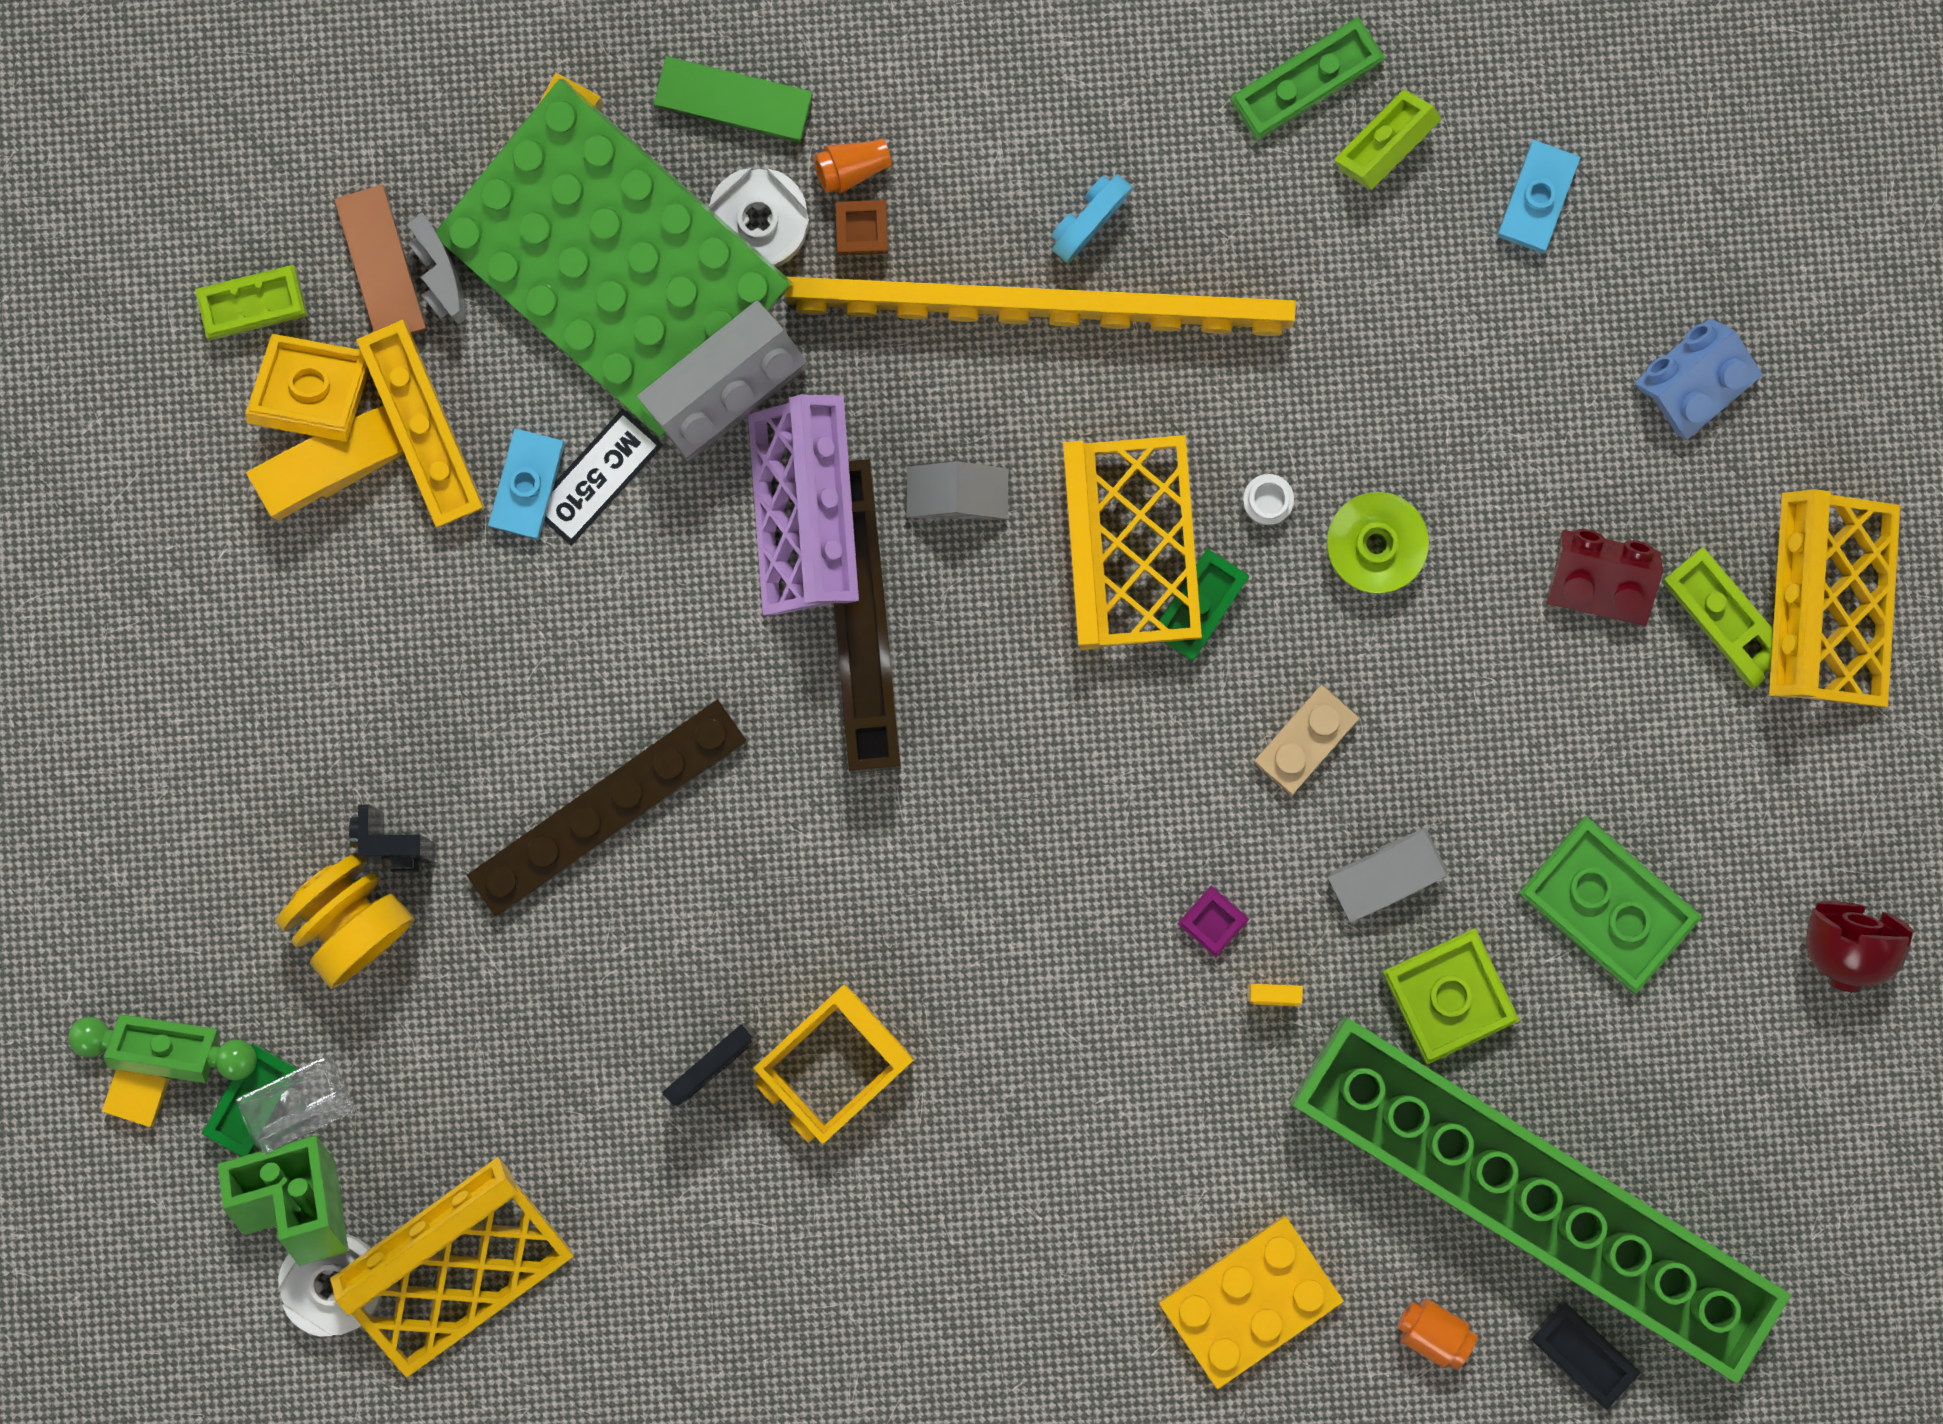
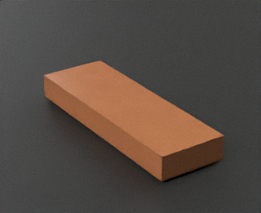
(380, 259)

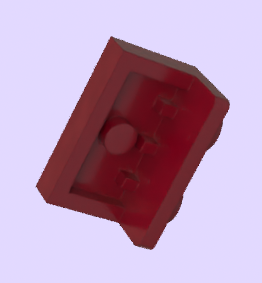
(1605, 576)

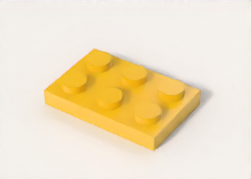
(1251, 1302)

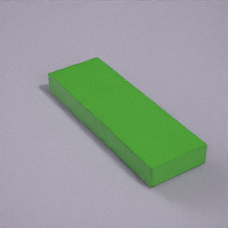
(1307, 78)
(733, 99)

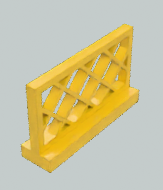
(1087, 541)
(1804, 595)
(417, 1245)

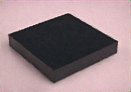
(711, 1064)

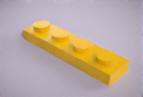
(420, 423)

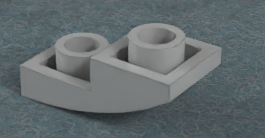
(445, 287)
(1388, 875)

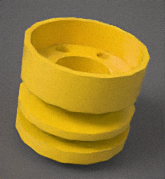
(344, 919)

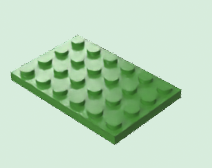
(604, 248)

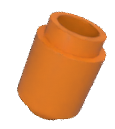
(1437, 1334)

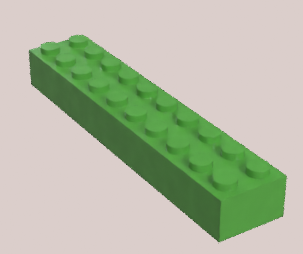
(1540, 1199)

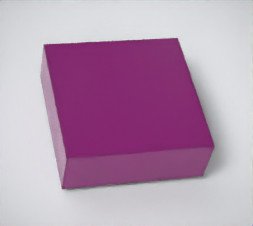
(1213, 921)

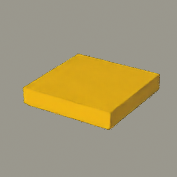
(308, 388)

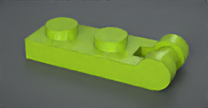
(1723, 614)

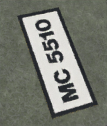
(599, 475)

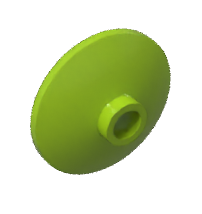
(1393, 521)

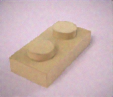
(1306, 740)

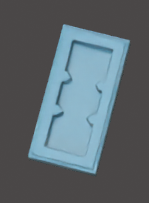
(1538, 196)
(526, 484)

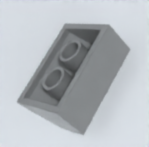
(723, 380)

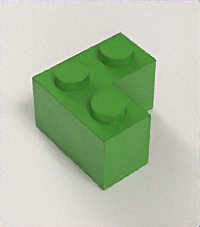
(289, 1190)

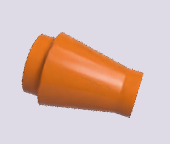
(849, 164)

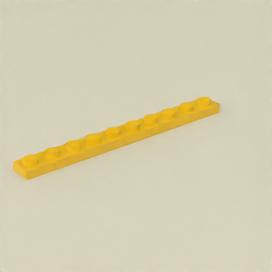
(1061, 306)

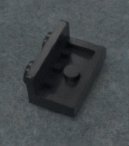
(394, 852)

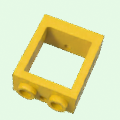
(805, 1119)

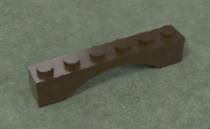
(864, 644)

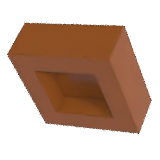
(861, 227)

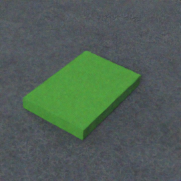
(1609, 905)

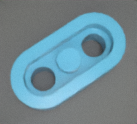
(1104, 200)

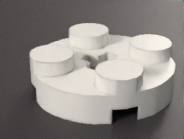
(764, 190)
(303, 1295)

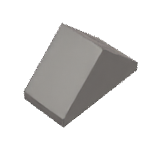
(957, 491)

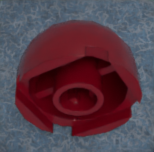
(1855, 946)

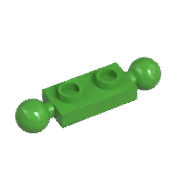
(162, 1048)

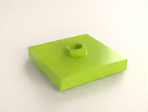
(1450, 996)

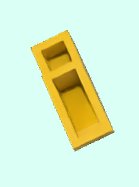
(325, 465)

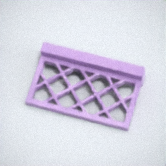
(822, 515)

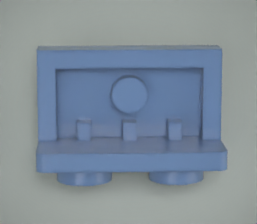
(1699, 377)

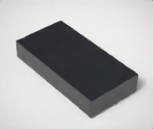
(1584, 1355)

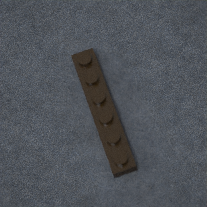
(606, 808)

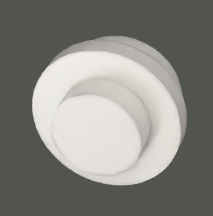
(1268, 499)

